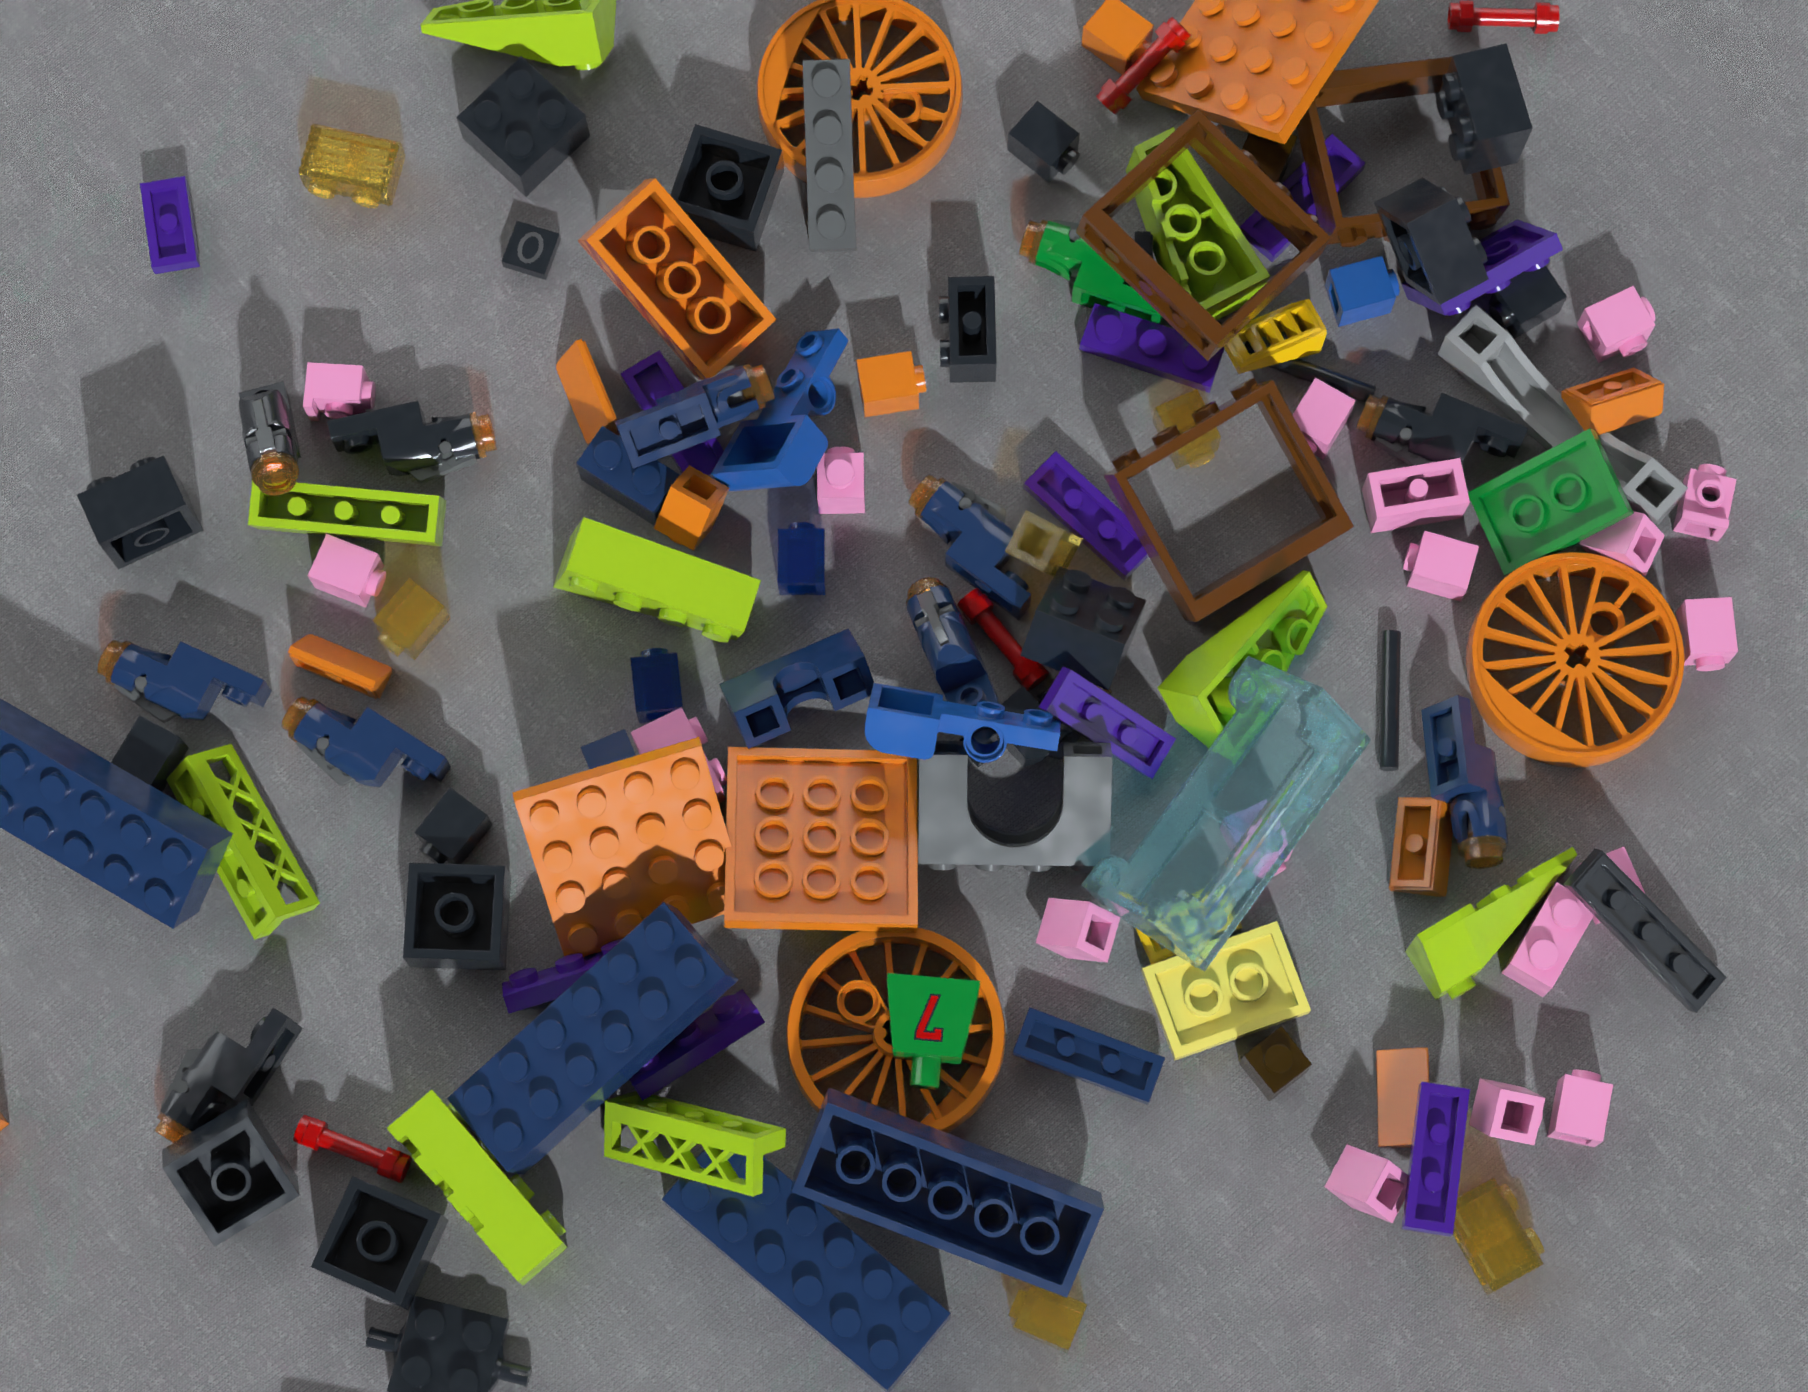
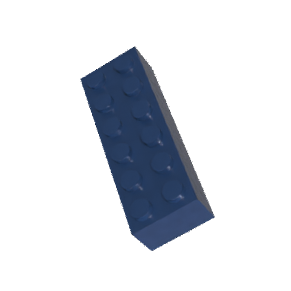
(105, 821)
(592, 1039)
(947, 1192)
(815, 1269)

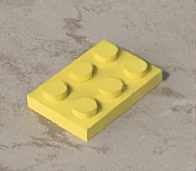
(1239, 993)

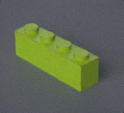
(351, 513)

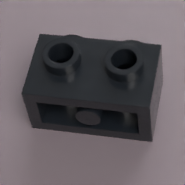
(972, 329)

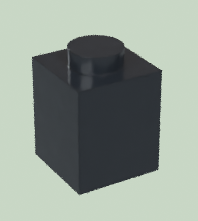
(1044, 142)
(1527, 301)
(150, 753)
(452, 829)

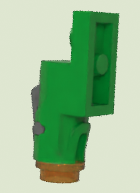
(1065, 253)

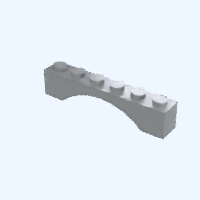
(1504, 374)

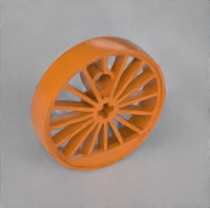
(880, 87)
(1521, 726)
(965, 1095)

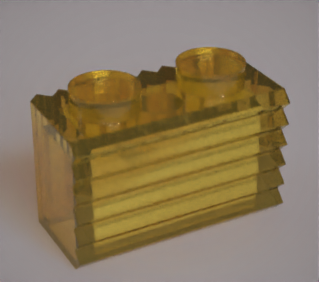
(351, 166)
(1494, 1237)

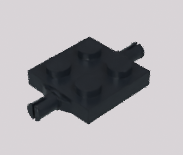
(448, 1350)

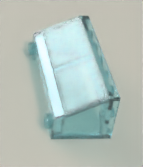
(1233, 815)

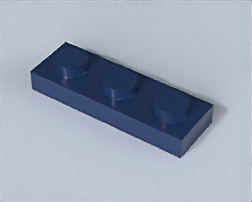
(1088, 1056)

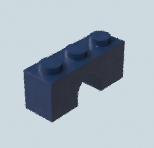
(824, 670)

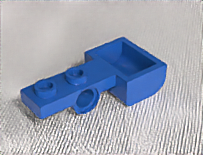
(784, 442)
(909, 719)

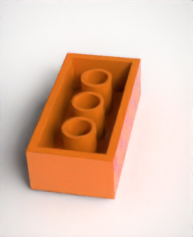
(677, 279)

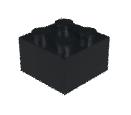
(1484, 109)
(523, 126)
(728, 185)
(1433, 240)
(139, 511)
(1083, 626)
(457, 916)
(230, 1172)
(380, 1243)

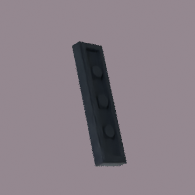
(1645, 930)

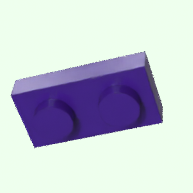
(169, 225)

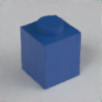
(1361, 290)

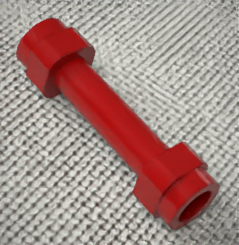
(1464, 16)
(1116, 94)
(977, 609)
(315, 1134)

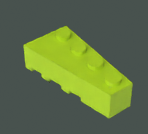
(1196, 234)
(656, 581)
(479, 1188)

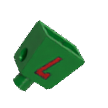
(930, 1022)

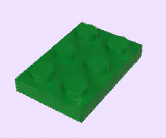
(1550, 502)

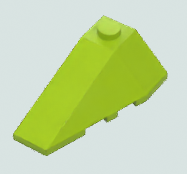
(539, 30)
(1268, 632)
(1466, 940)

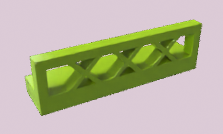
(244, 873)
(696, 1125)

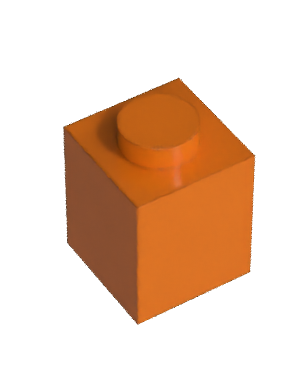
(1117, 35)
(890, 383)
(691, 508)

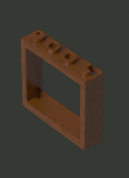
(1377, 84)
(1152, 281)
(1332, 515)

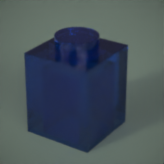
(802, 560)
(656, 684)

